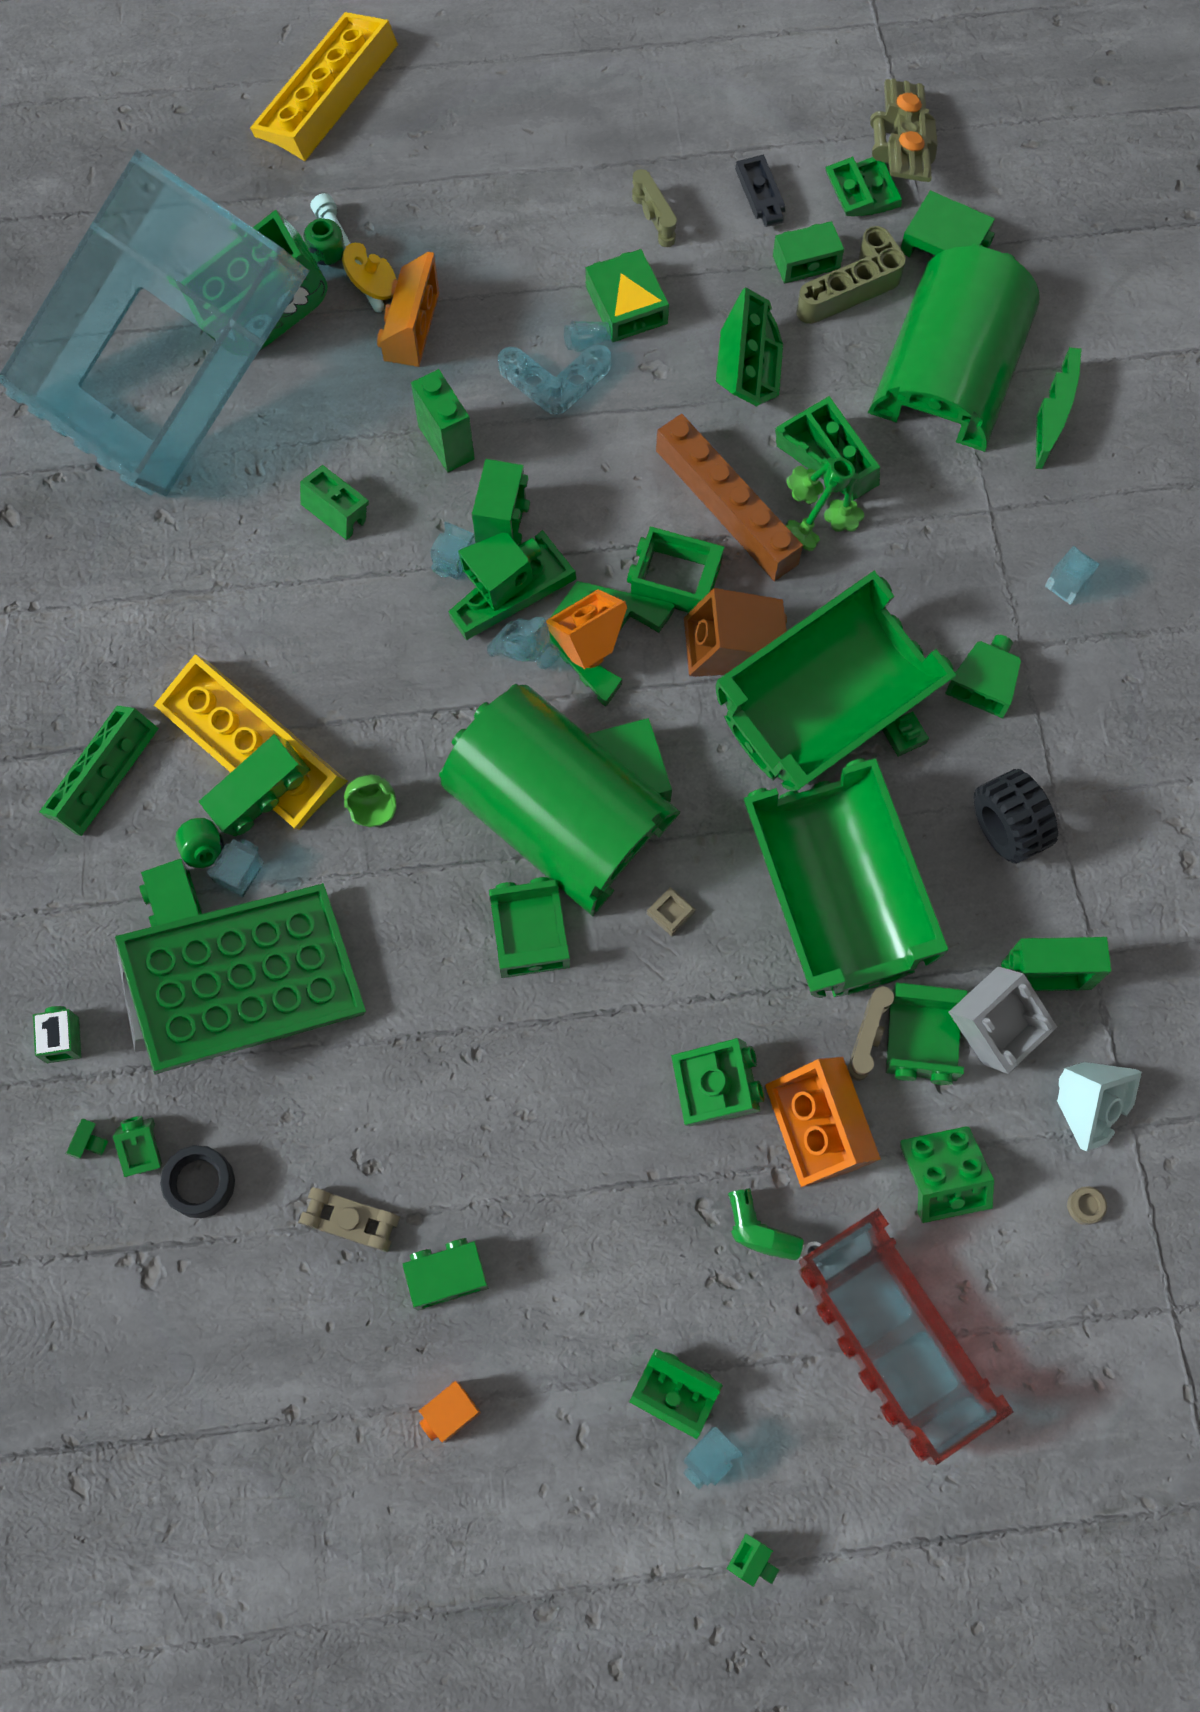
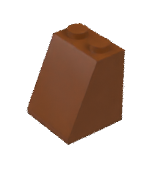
(730, 629)

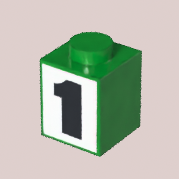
(57, 1035)

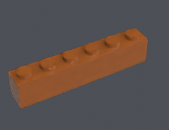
(728, 497)

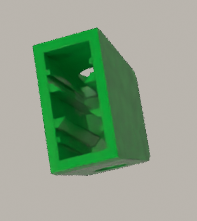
(499, 566)
(987, 676)

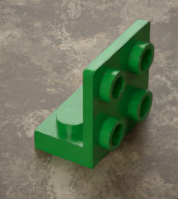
(948, 1174)

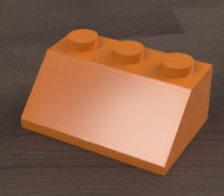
(410, 312)
(822, 1121)

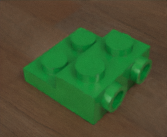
(717, 1082)

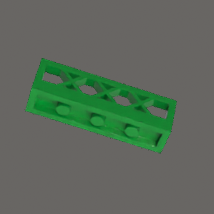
(99, 769)

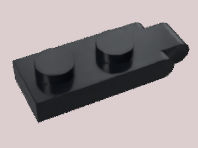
(761, 190)

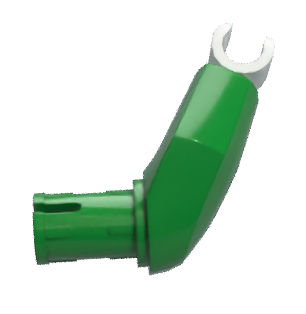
(760, 1236)

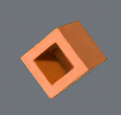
(448, 1413)

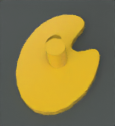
(373, 275)

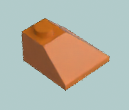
(589, 628)

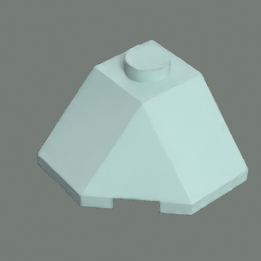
(1094, 1098)

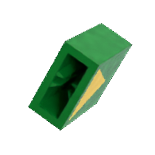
(627, 295)

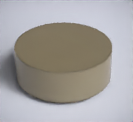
(1087, 1205)

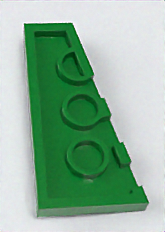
(549, 572)

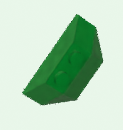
(750, 350)

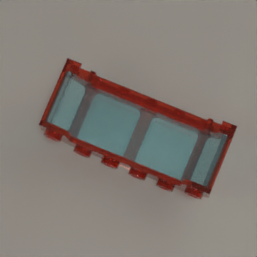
(900, 1341)

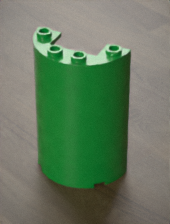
(960, 341)
(828, 685)
(553, 794)
(846, 881)

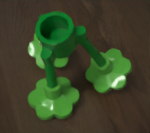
(805, 486)

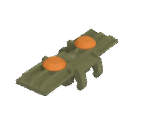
(912, 131)

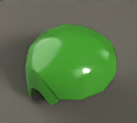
(370, 800)

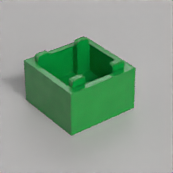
(500, 500)

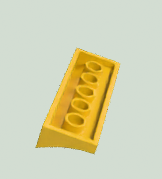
(326, 84)
(234, 726)

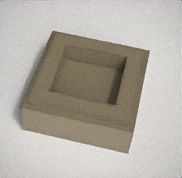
(671, 911)

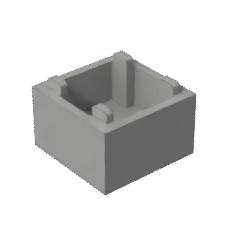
(1003, 1019)

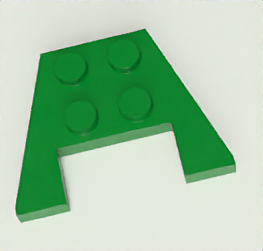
(646, 610)

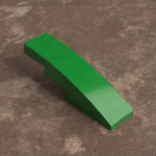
(1056, 408)

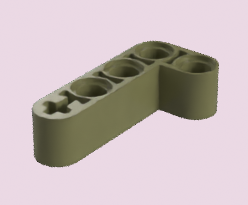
(872, 275)

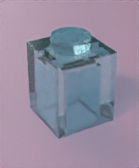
(1072, 575)

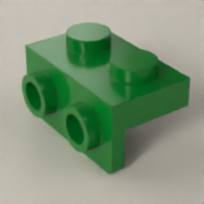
(676, 1393)

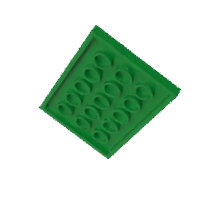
(238, 977)

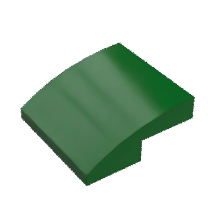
(863, 187)

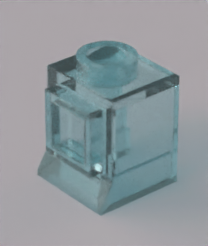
(445, 551)
(237, 866)
(710, 1459)

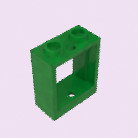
(680, 547)
(1061, 962)

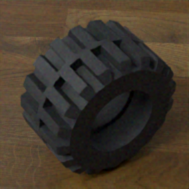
(1015, 816)

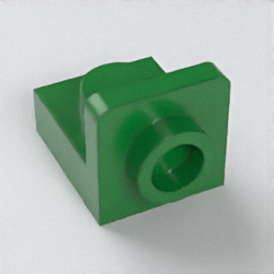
(137, 1146)

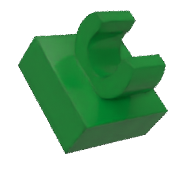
(905, 734)
(85, 1140)
(751, 1562)

